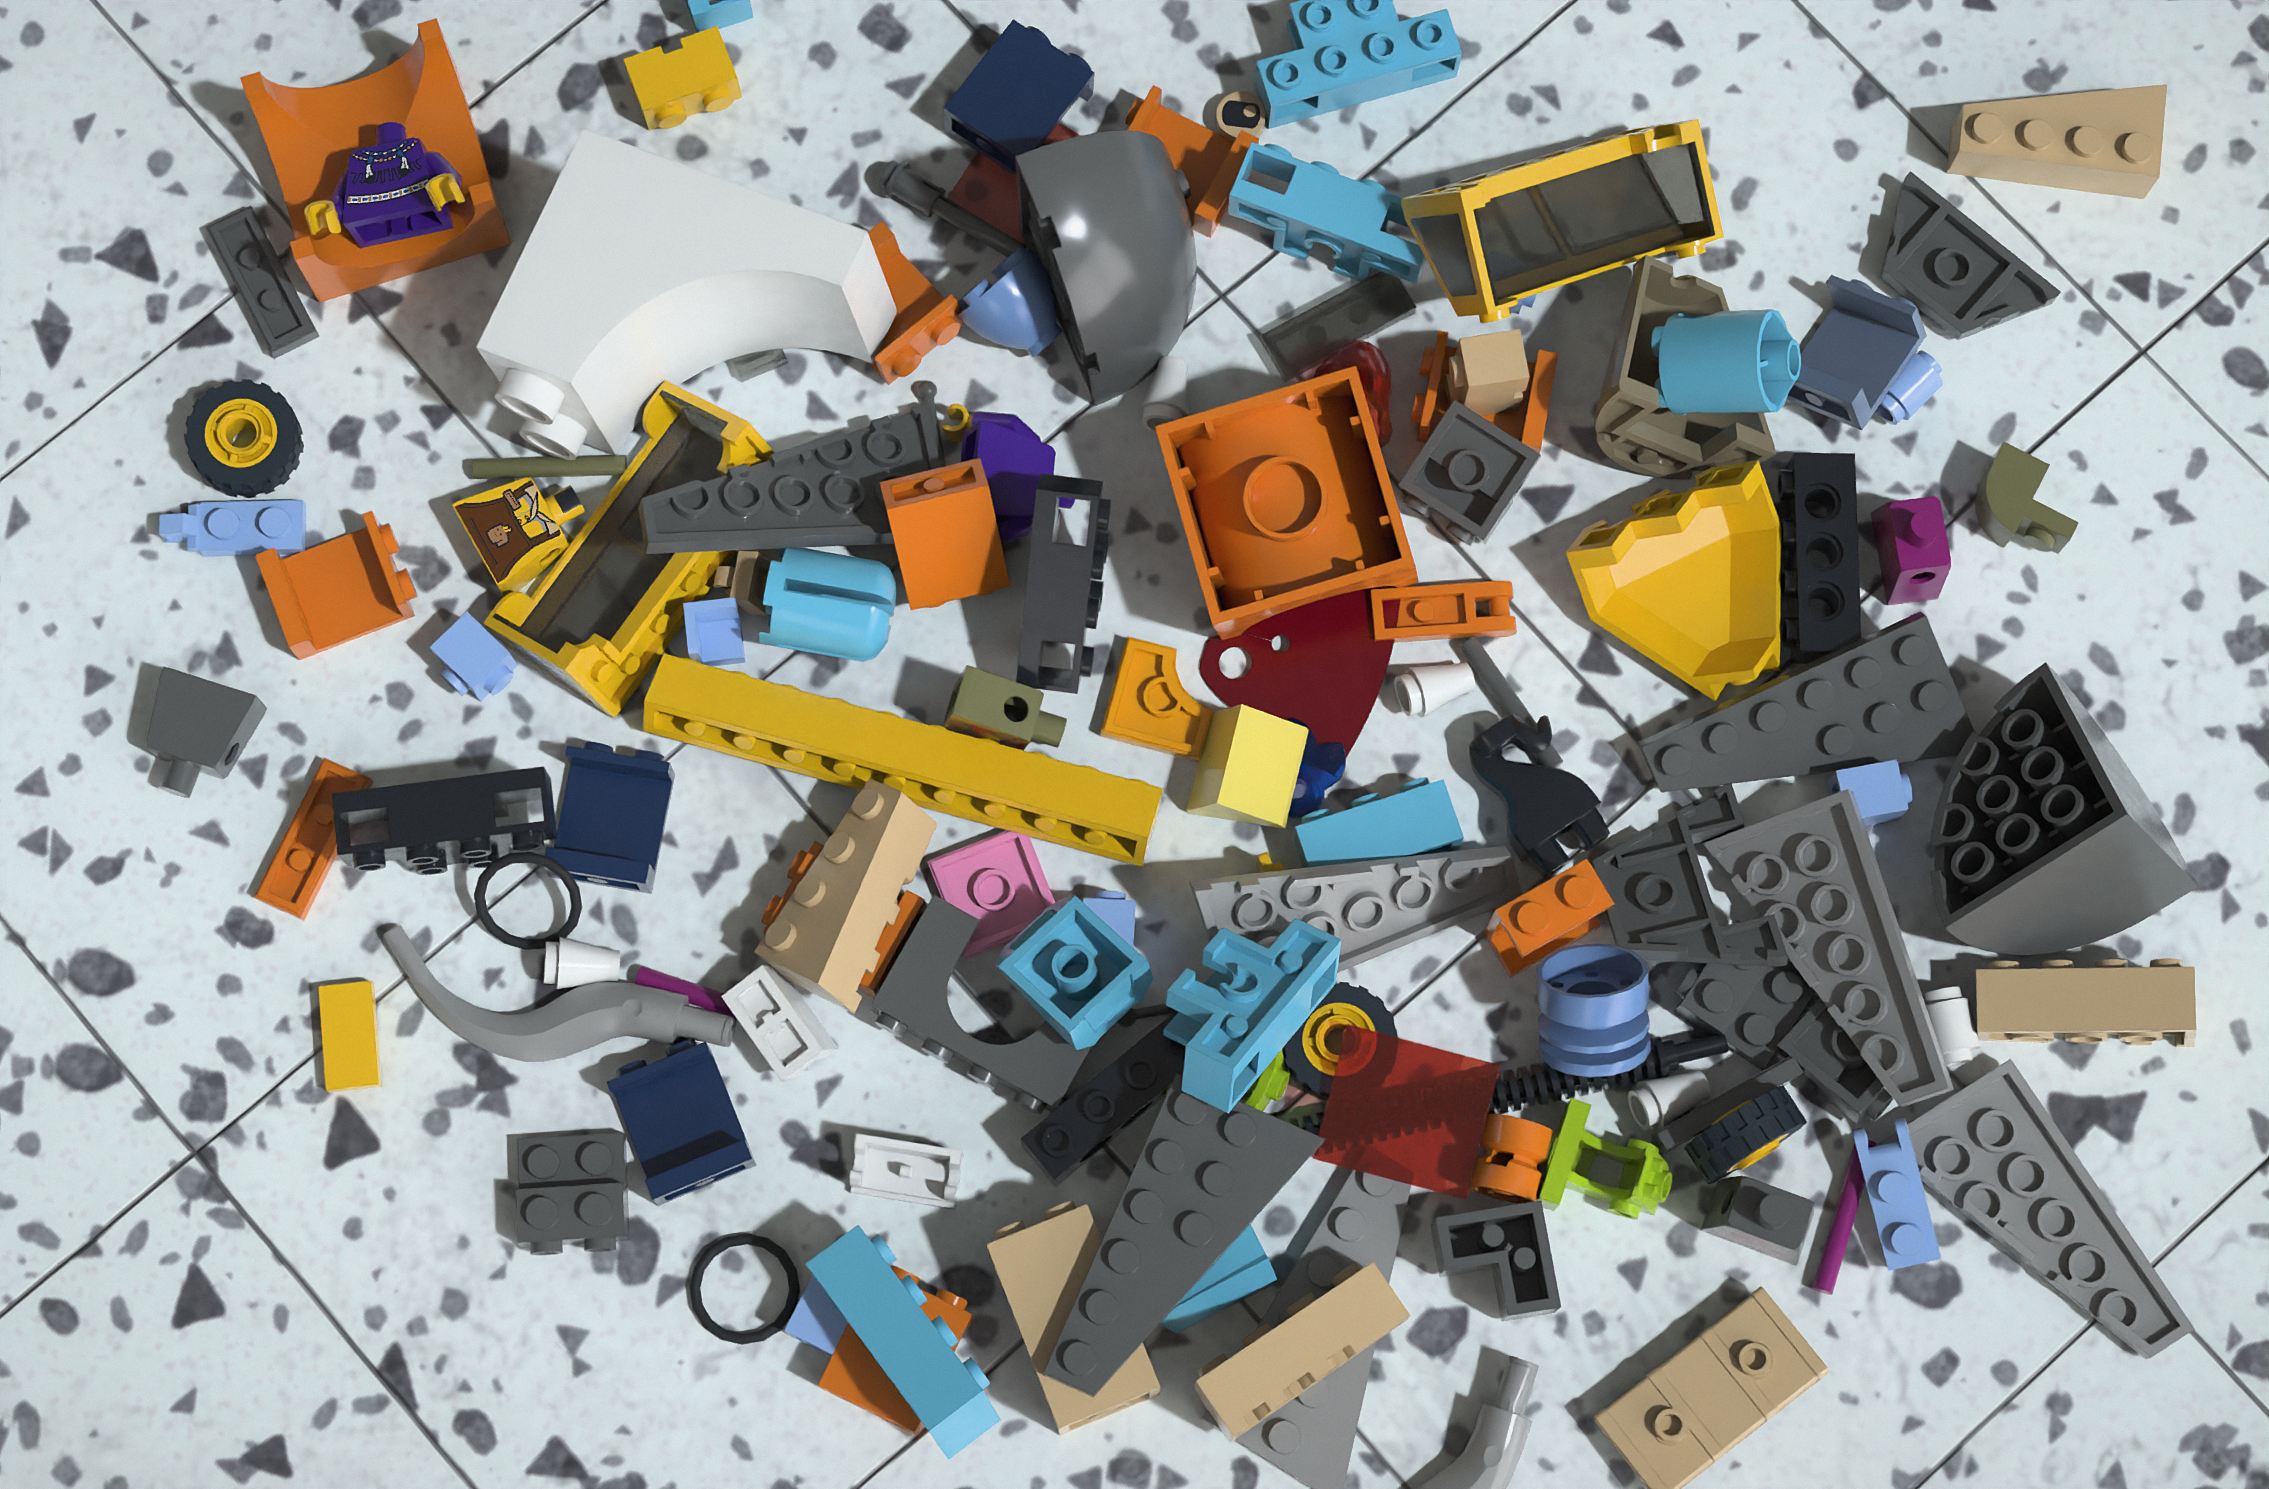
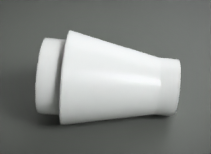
(1166, 395)
(1431, 687)
(578, 964)
(1665, 1099)

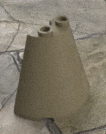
(1628, 413)

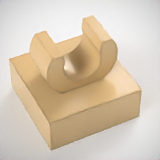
(745, 581)

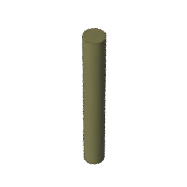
(548, 467)

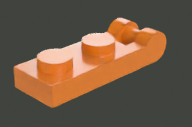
(1445, 611)

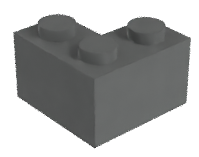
(1509, 1242)

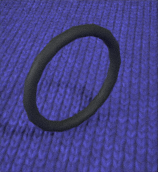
(527, 857)
(705, 1260)

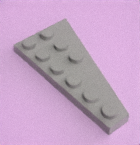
(1841, 934)
(2022, 1183)

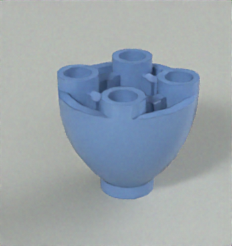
(1017, 307)

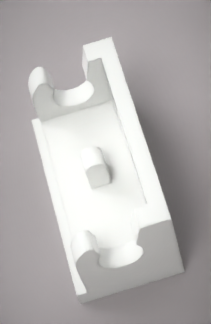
(779, 1022)
(906, 1171)

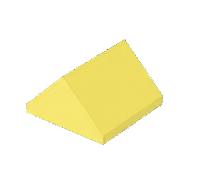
(1248, 767)

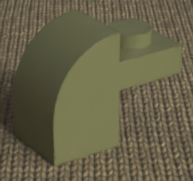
(2007, 504)

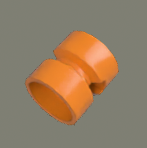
(1511, 1159)

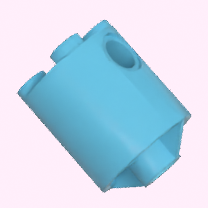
(1725, 362)

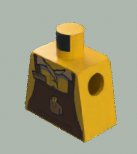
(518, 529)

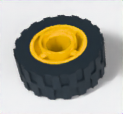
(239, 408)
(1305, 1051)
(1745, 1134)

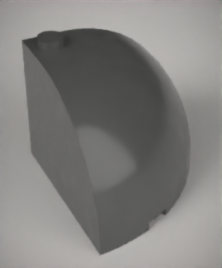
(1117, 249)
(2047, 831)

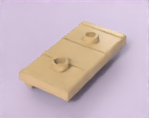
(1711, 1394)

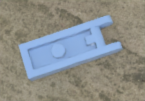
(1898, 1199)

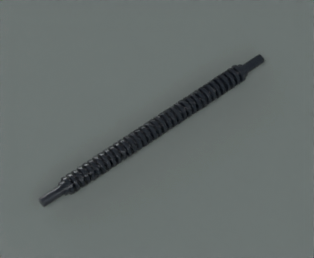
(1663, 1057)

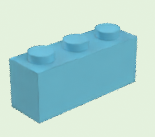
(1401, 825)

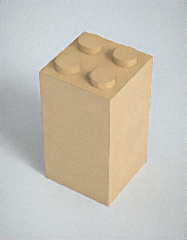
(1041, 1278)

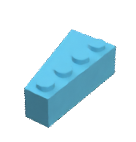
(904, 1340)

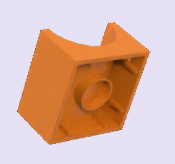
(1286, 500)

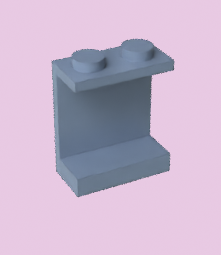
(1857, 352)

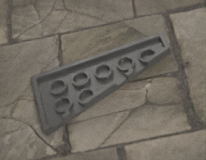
(798, 498)
(1840, 712)
(1181, 1210)

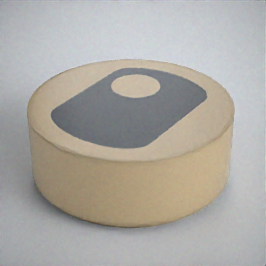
(1240, 112)

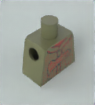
(979, 709)

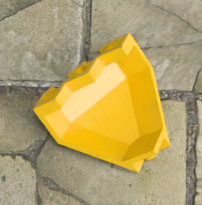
(1691, 578)

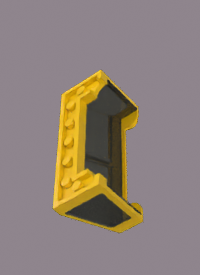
(1566, 216)
(607, 602)

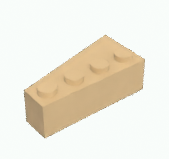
(2065, 141)
(848, 896)
(2087, 1002)
(1299, 1351)

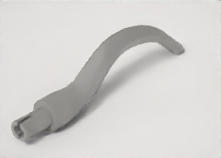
(571, 1021)
(1496, 1437)

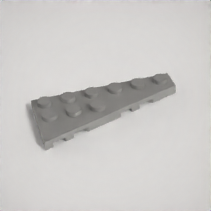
(1364, 903)
(1318, 1428)

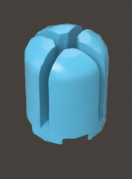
(828, 604)

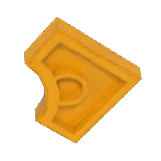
(1152, 706)

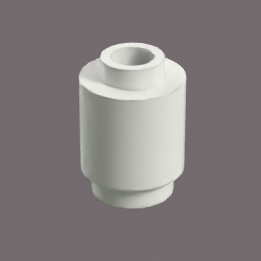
(1952, 1024)

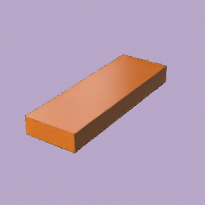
(308, 843)

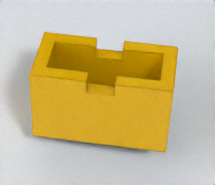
(683, 80)

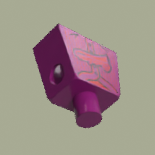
(1910, 542)

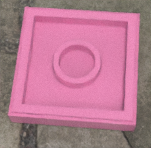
(996, 883)

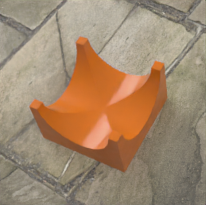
(318, 129)

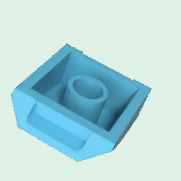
(1075, 971)
(1234, 1277)

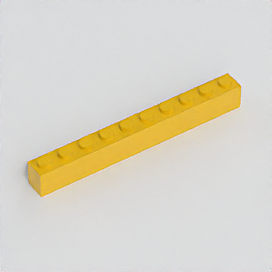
(923, 761)

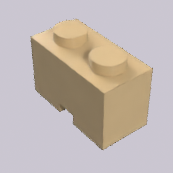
(1488, 373)

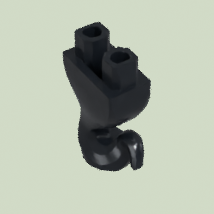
(1537, 798)

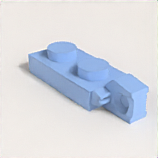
(238, 527)

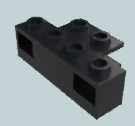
(1062, 584)
(445, 820)

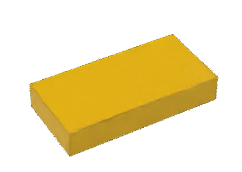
(350, 1036)

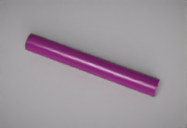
(697, 994)
(1841, 1225)

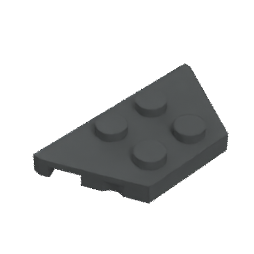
(1955, 266)

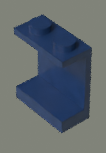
(1016, 95)
(613, 817)
(681, 1121)

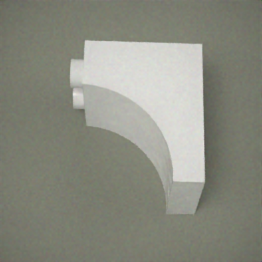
(658, 276)

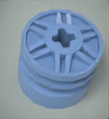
(1593, 1010)

